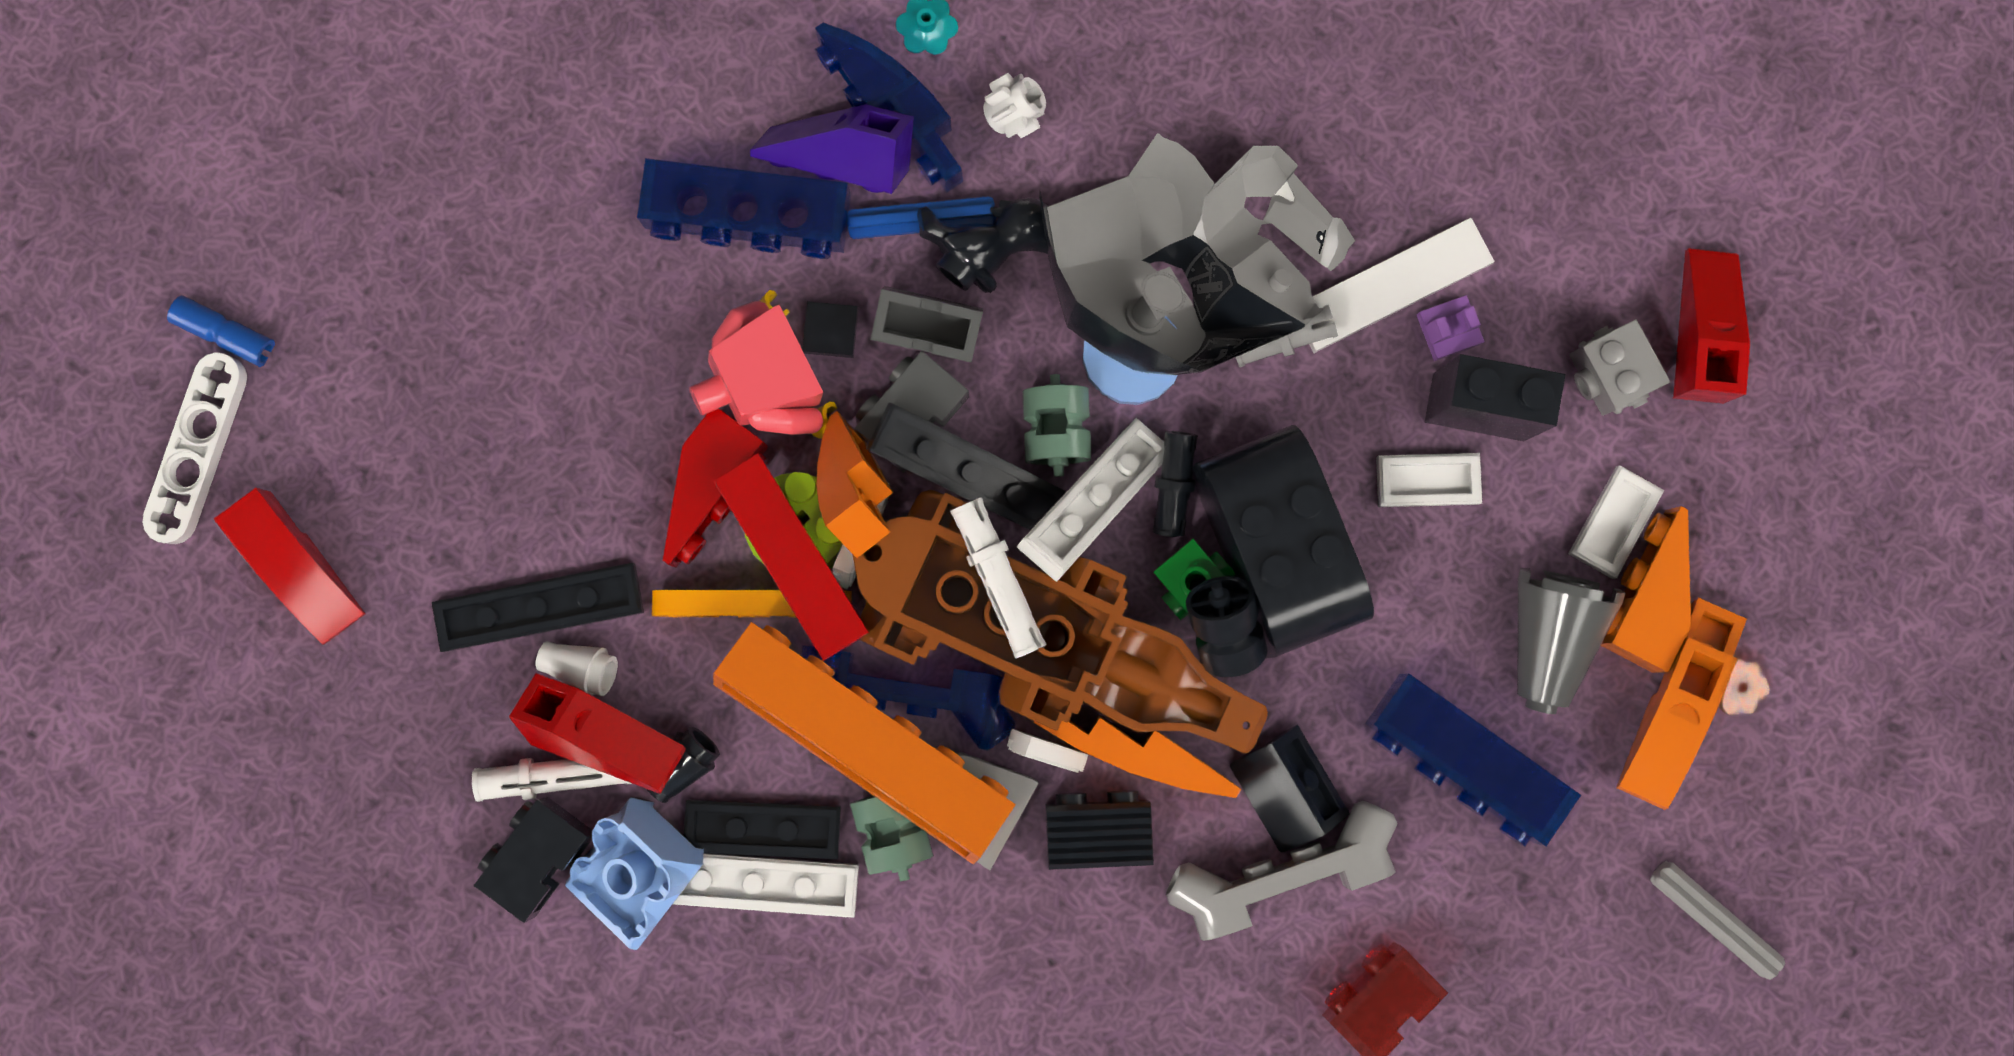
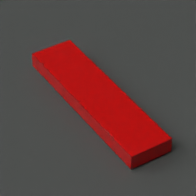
(791, 557)

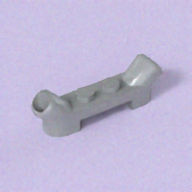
(1221, 905)

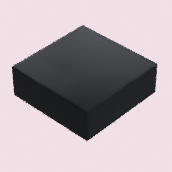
(830, 329)

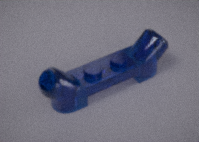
(971, 699)

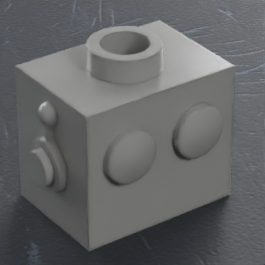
(1618, 368)

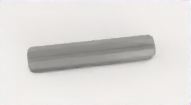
(1717, 920)

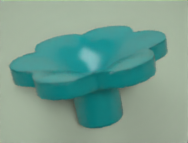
(927, 35)

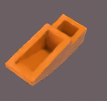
(850, 487)

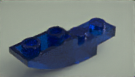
(886, 84)

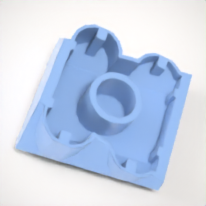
(633, 870)

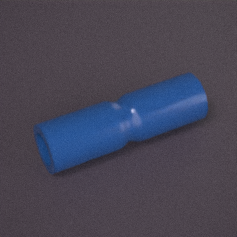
(216, 328)

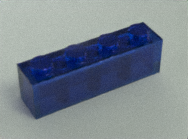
(1472, 760)

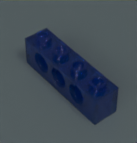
(670, 184)

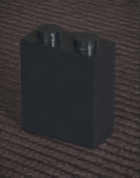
(1495, 398)

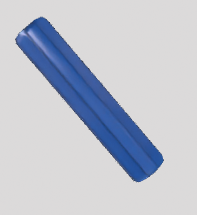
(903, 218)

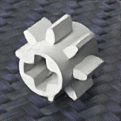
(1014, 105)

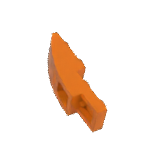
(1683, 706)

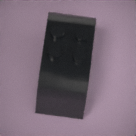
(1284, 538)

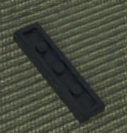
(962, 467)
(537, 607)

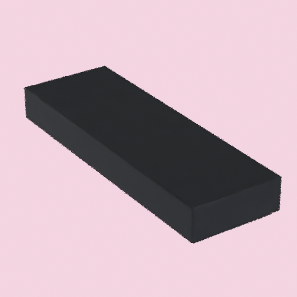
(763, 828)

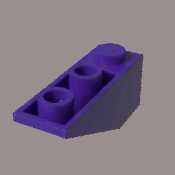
(848, 145)

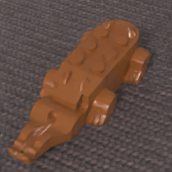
(1127, 670)

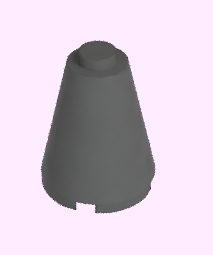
(1559, 635)

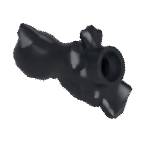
(978, 249)

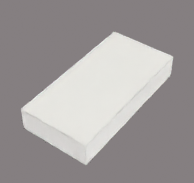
(1429, 480)
(1616, 522)

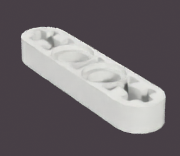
(186, 445)

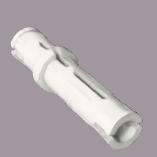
(998, 578)
(532, 778)

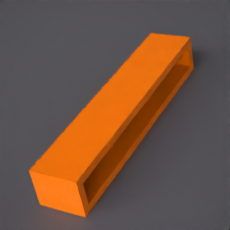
(863, 741)

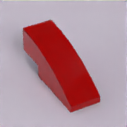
(289, 564)

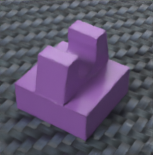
(1450, 327)

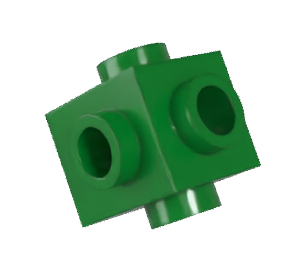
(1184, 569)

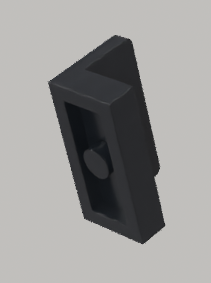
(1290, 790)

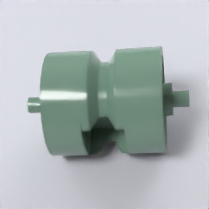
(1056, 425)
(891, 838)

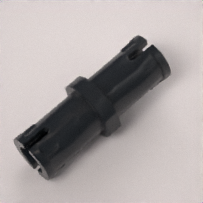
(1175, 483)

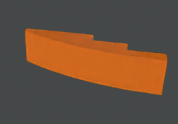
(1154, 758)

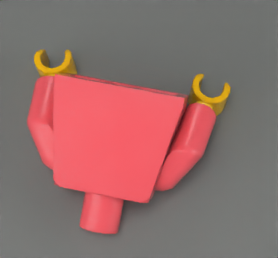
(762, 373)

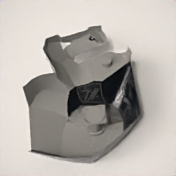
(1178, 216)

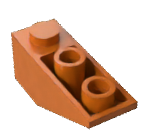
(1656, 596)

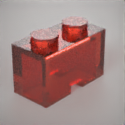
(1382, 1000)

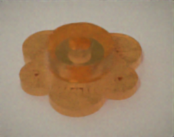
(1751, 689)

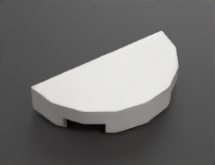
(1046, 751)

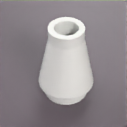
(579, 666)

